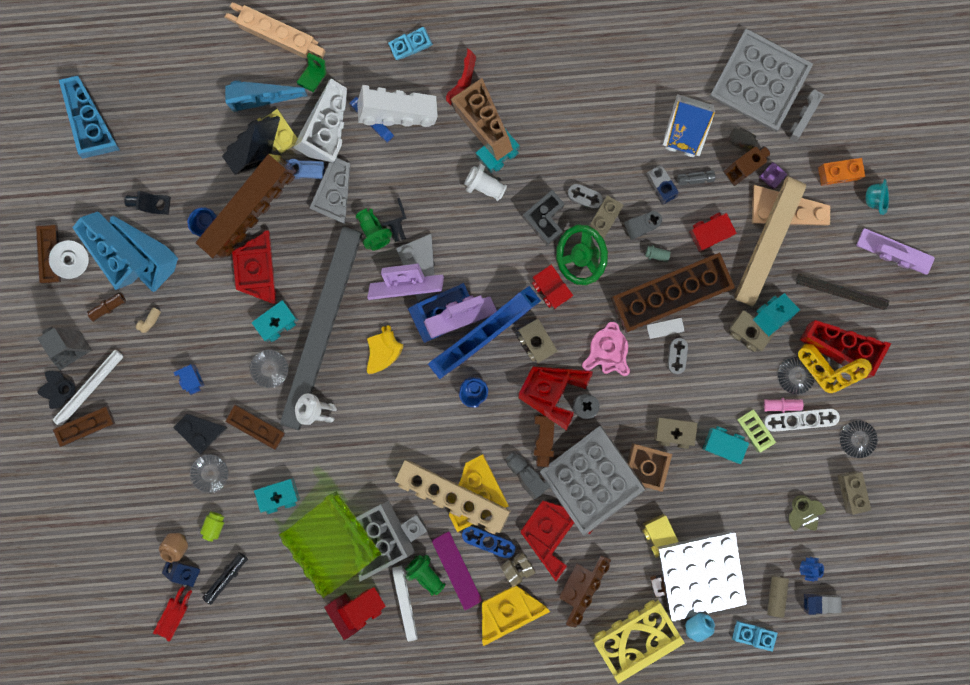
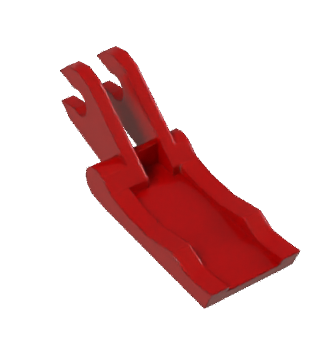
(465, 81)
(172, 615)

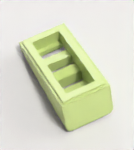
(766, 434)

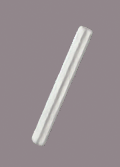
(88, 387)

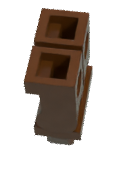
(544, 440)

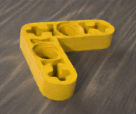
(829, 374)

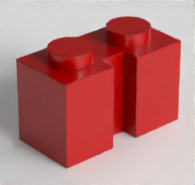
(712, 232)
(552, 287)
(362, 608)

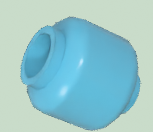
(700, 627)

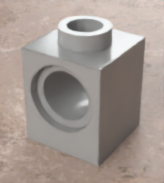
(414, 527)

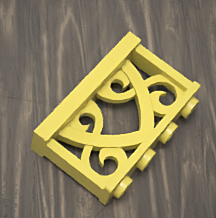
(664, 646)

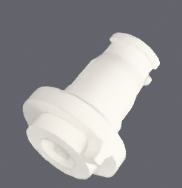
(484, 183)
(309, 409)

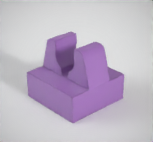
(773, 175)

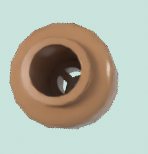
(173, 547)

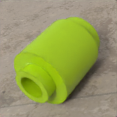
(212, 526)

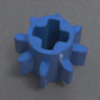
(811, 569)

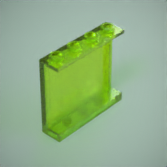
(330, 544)

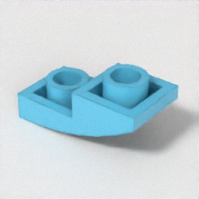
(410, 44)
(754, 636)

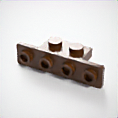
(581, 588)

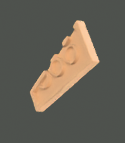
(807, 212)

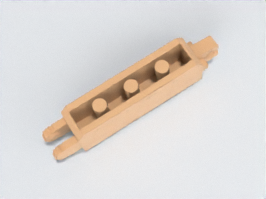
(275, 32)

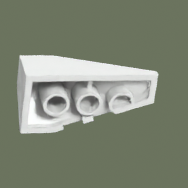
(323, 128)

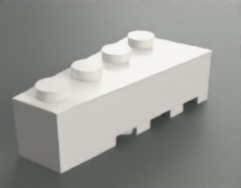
(396, 108)

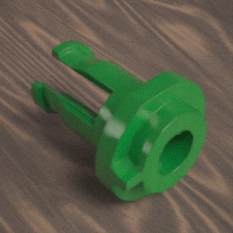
(375, 235)
(424, 574)

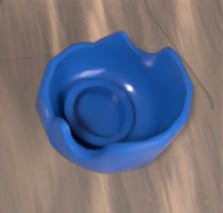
(200, 220)
(473, 391)

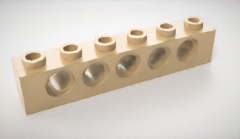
(410, 470)

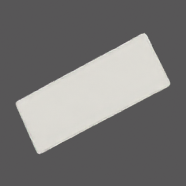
(665, 328)

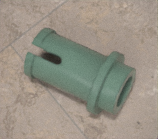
(657, 253)

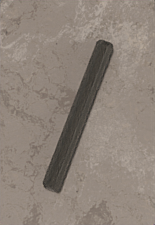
(842, 291)

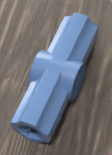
(308, 169)

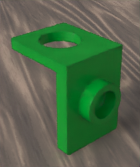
(313, 74)

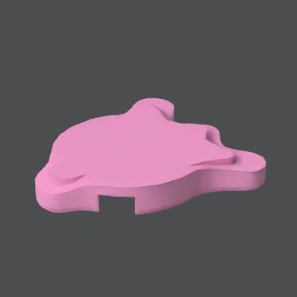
(608, 350)

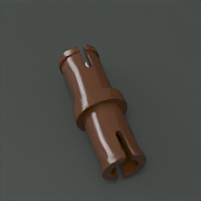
(106, 306)

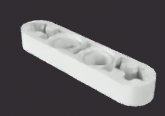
(801, 420)
(405, 604)

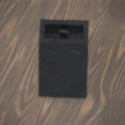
(252, 145)

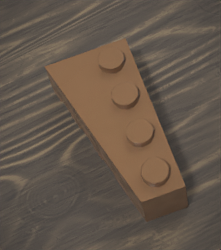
(481, 116)

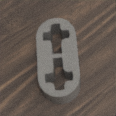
(582, 200)
(673, 354)

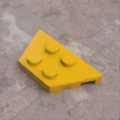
(508, 612)

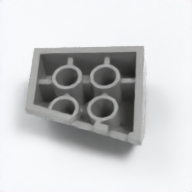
(387, 535)

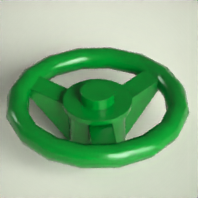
(583, 254)

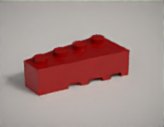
(845, 345)

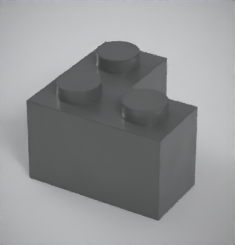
(540, 217)

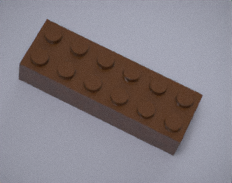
(246, 206)
(672, 292)

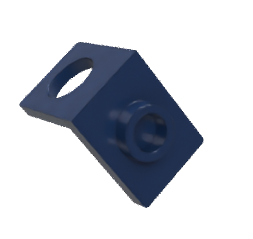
(181, 573)

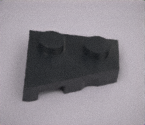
(199, 432)

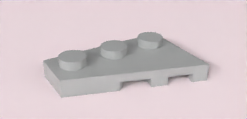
(333, 191)
(419, 252)

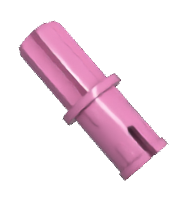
(783, 405)

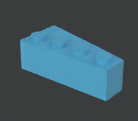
(87, 124)
(110, 250)

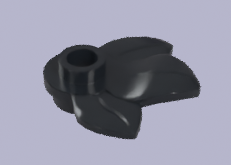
(55, 389)

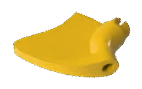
(383, 350)

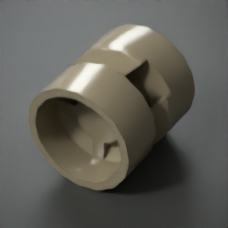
(512, 573)

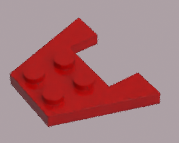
(545, 387)
(545, 532)

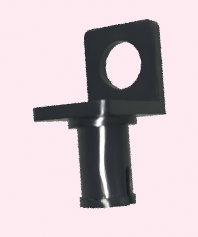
(148, 202)
(395, 224)

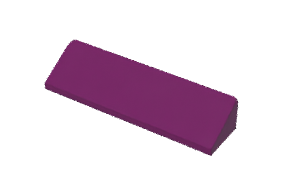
(456, 570)

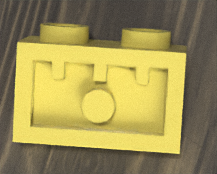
(284, 136)

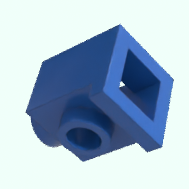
(190, 379)

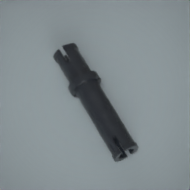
(211, 594)

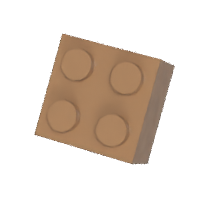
(649, 465)

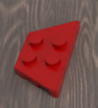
(255, 268)

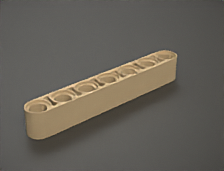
(770, 241)

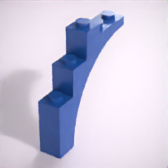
(484, 333)

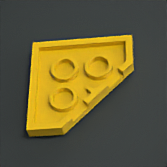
(479, 479)

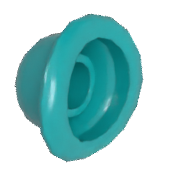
(878, 197)

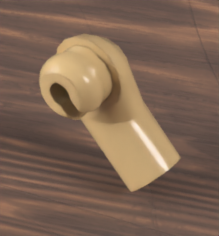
(149, 322)

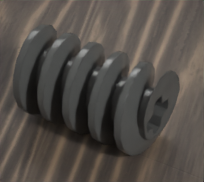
(593, 406)

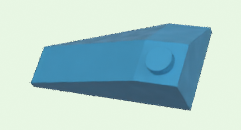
(249, 95)
(159, 256)

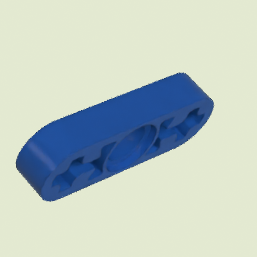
(380, 129)
(490, 549)

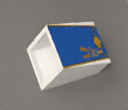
(688, 125)

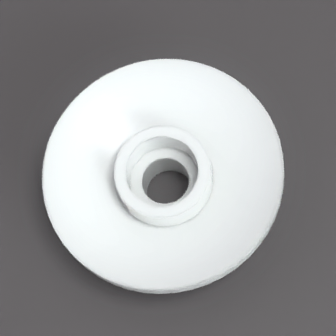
(77, 263)

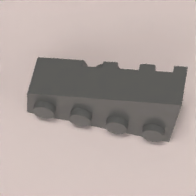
(64, 345)

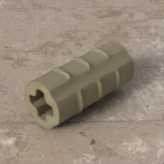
(778, 596)

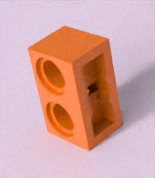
(841, 171)

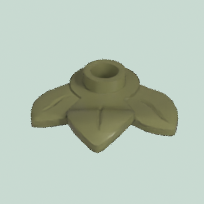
(807, 515)

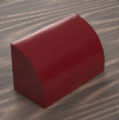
(331, 609)

